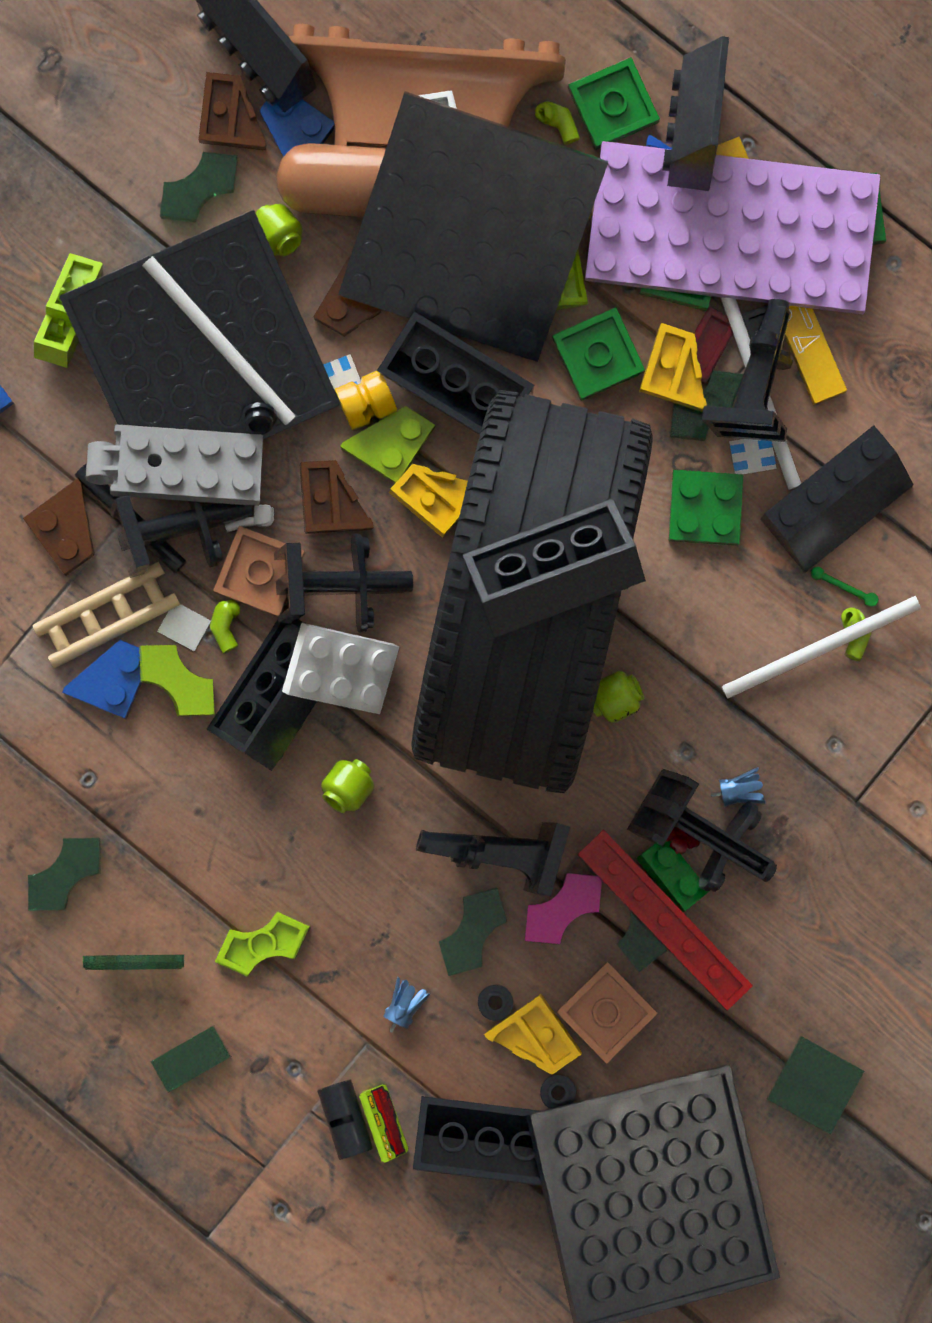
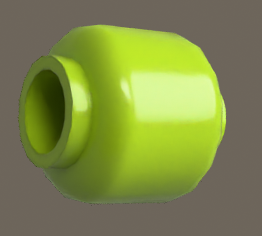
(280, 228)
(618, 697)
(347, 785)

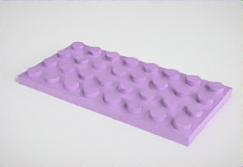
(751, 237)

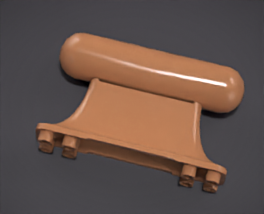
(365, 96)

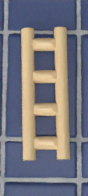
(99, 636)

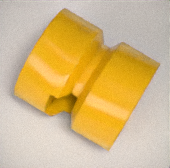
(366, 400)

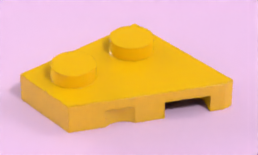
(674, 369)
(431, 496)
(537, 1036)

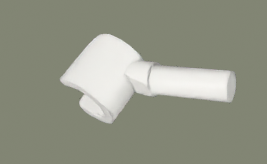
(262, 518)

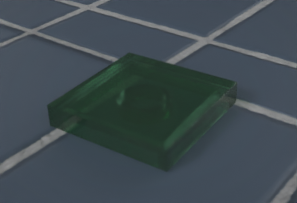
(815, 1084)

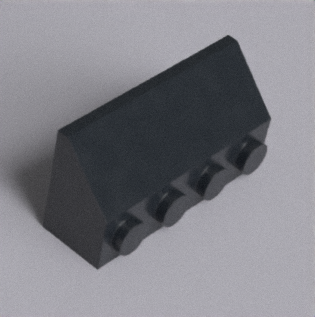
(262, 49)
(696, 116)
(448, 372)
(838, 499)
(554, 567)
(257, 713)
(475, 1141)

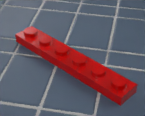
(665, 920)

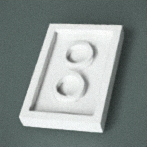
(340, 668)

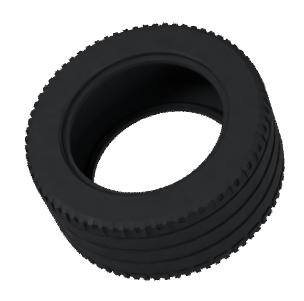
(526, 697)

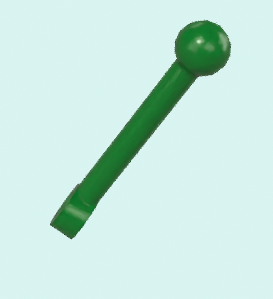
(870, 599)

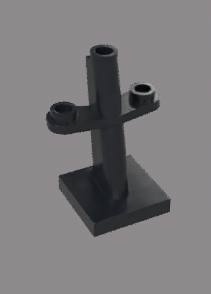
(749, 412)
(198, 519)
(359, 582)
(666, 809)
(535, 858)

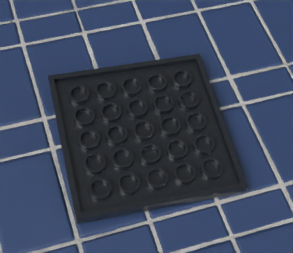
(472, 226)
(160, 364)
(652, 1197)

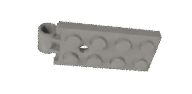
(193, 465)

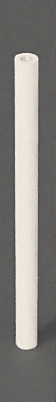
(218, 339)
(742, 339)
(821, 647)

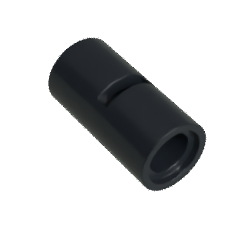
(345, 1119)

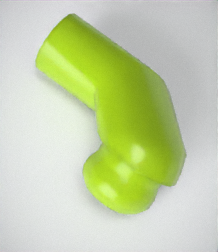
(560, 118)
(220, 624)
(856, 647)

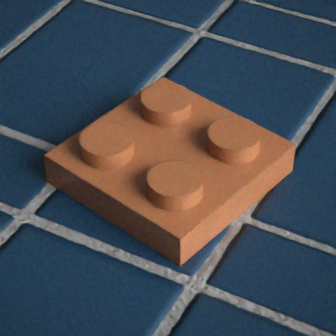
(252, 572)
(606, 1012)

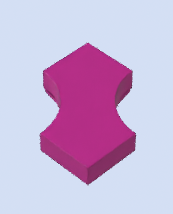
(549, 920)

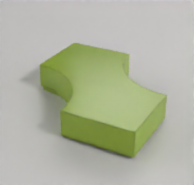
(189, 692)
(278, 938)

